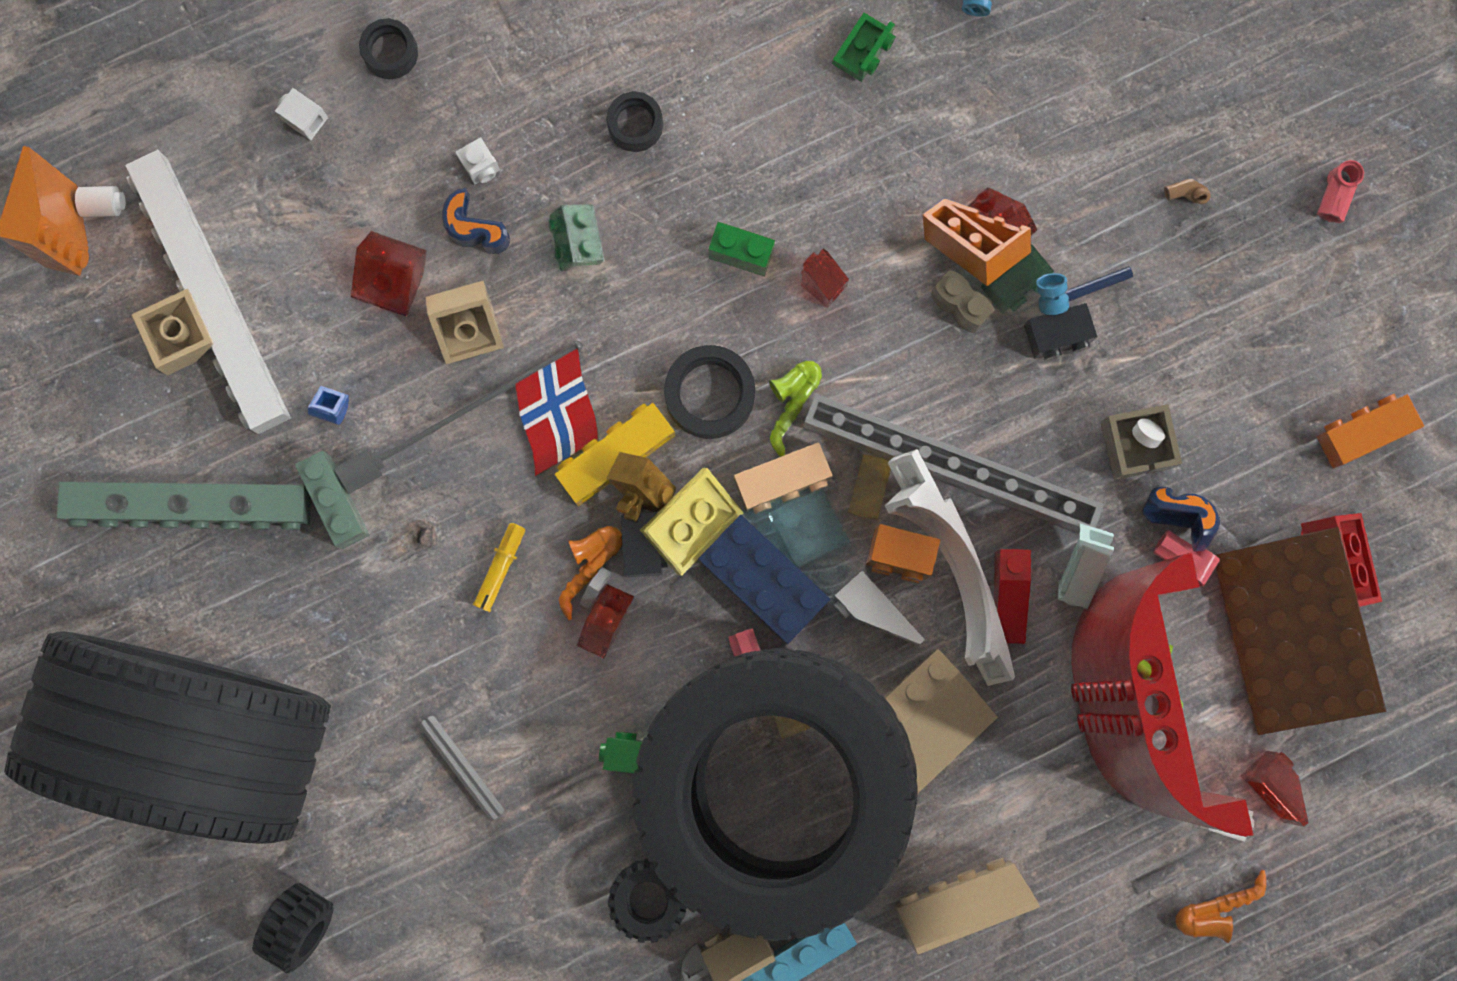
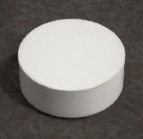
(1148, 433)

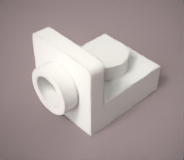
(478, 161)

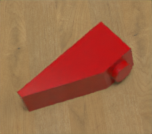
(1012, 592)

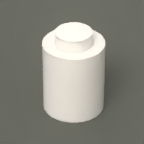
(99, 201)

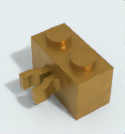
(640, 484)

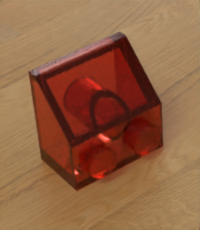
(387, 273)

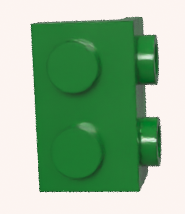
(863, 46)

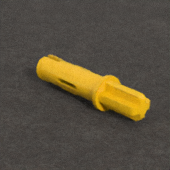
(500, 565)

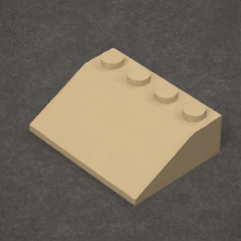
(938, 714)
(964, 905)

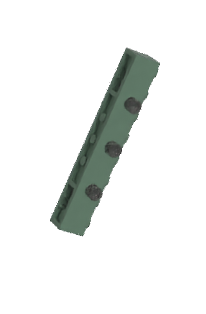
(183, 503)

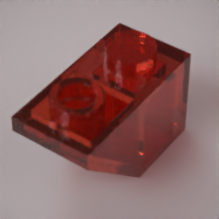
(993, 203)
(823, 277)
(605, 621)

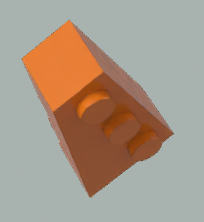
(974, 241)

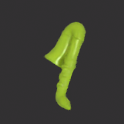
(799, 385)

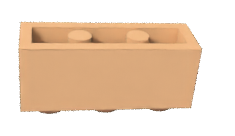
(783, 478)

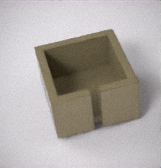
(1130, 457)

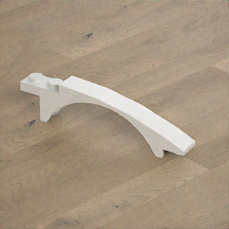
(925, 507)

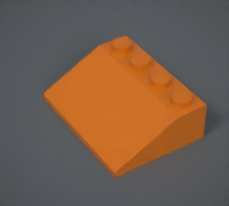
(43, 216)

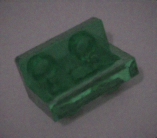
(576, 236)

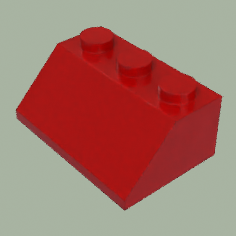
(1357, 553)

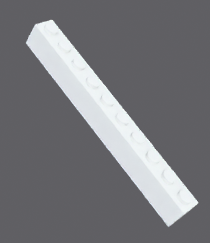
(199, 272)

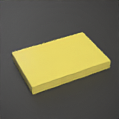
(691, 521)

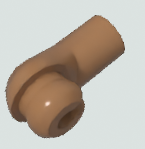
(1189, 189)

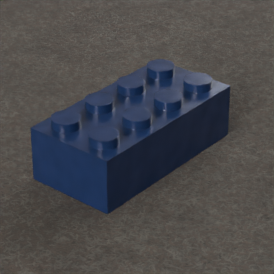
(763, 579)

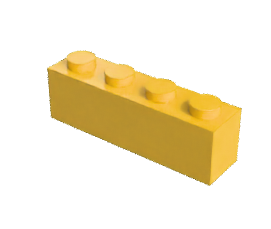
(637, 436)

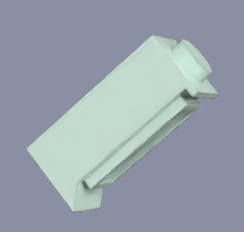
(1085, 566)

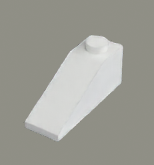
(871, 607)

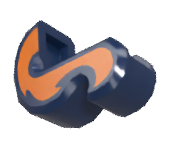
(472, 231)
(1184, 511)

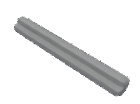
(461, 768)

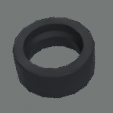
(384, 27)
(629, 100)

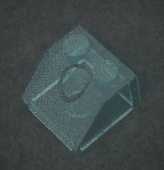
(808, 528)

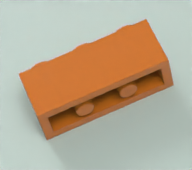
(1369, 429)

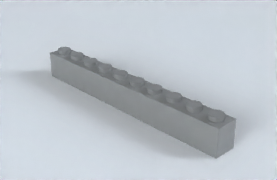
(953, 465)

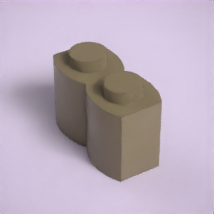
(956, 297)

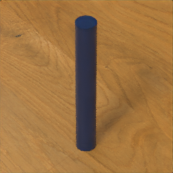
(1099, 283)

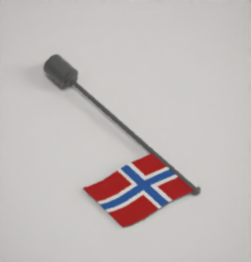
(551, 407)

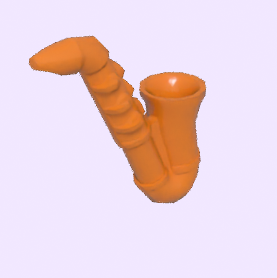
(597, 550)
(1205, 918)

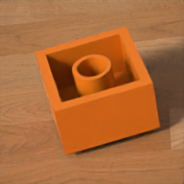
(902, 553)

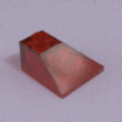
(1278, 787)

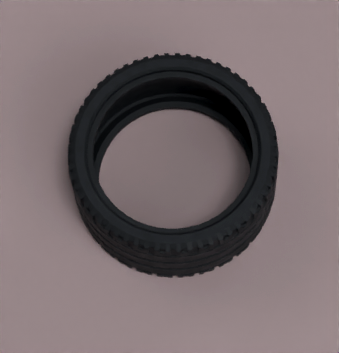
(166, 740)

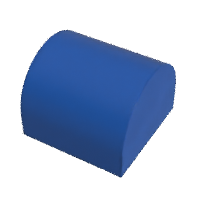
(329, 405)

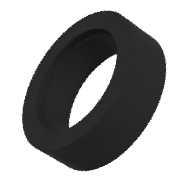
(703, 356)

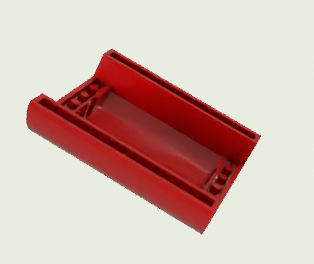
(1108, 644)

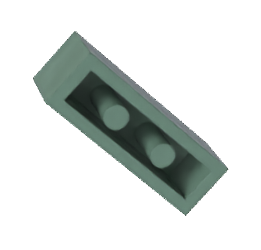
(332, 500)

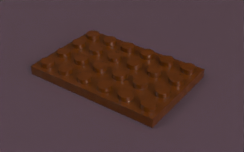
(1299, 632)

